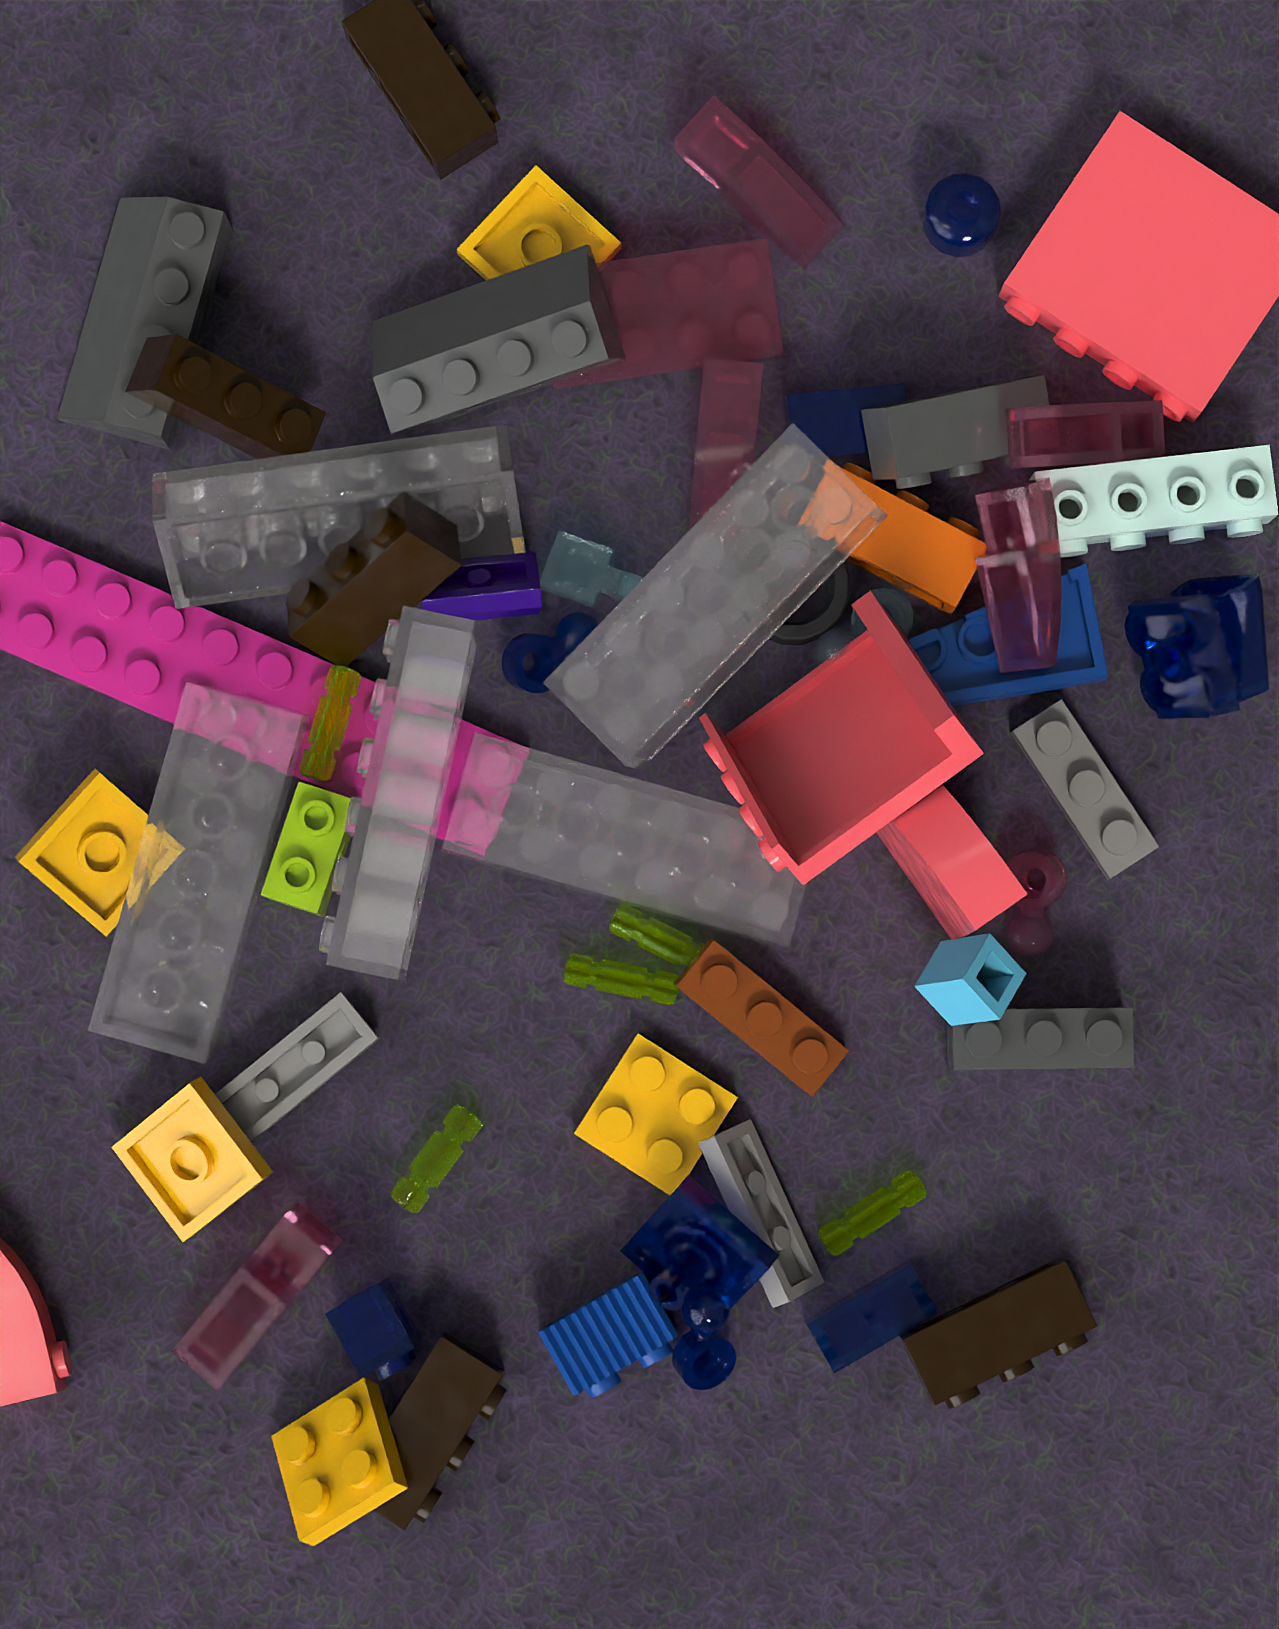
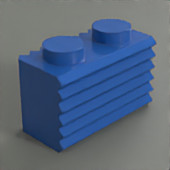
(609, 1335)

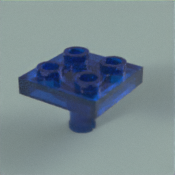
(697, 1244)

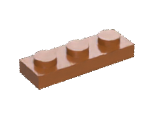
(761, 1017)

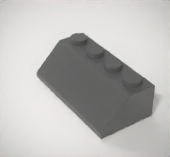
(151, 283)
(493, 341)

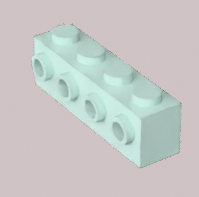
(1163, 497)

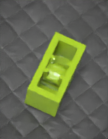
(308, 850)

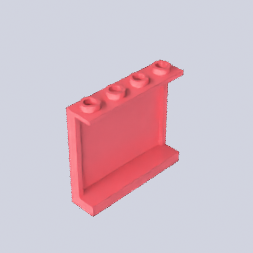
(1151, 269)
(842, 749)

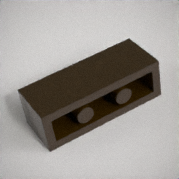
(423, 82)
(223, 399)
(371, 577)
(999, 1333)
(434, 1421)

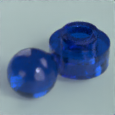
(547, 652)
(704, 1353)

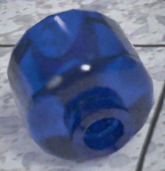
(961, 214)

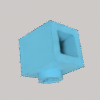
(970, 979)

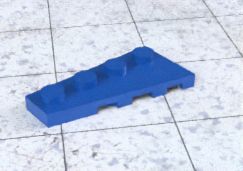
(966, 662)

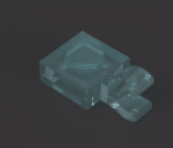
(583, 570)

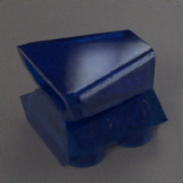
(1201, 646)

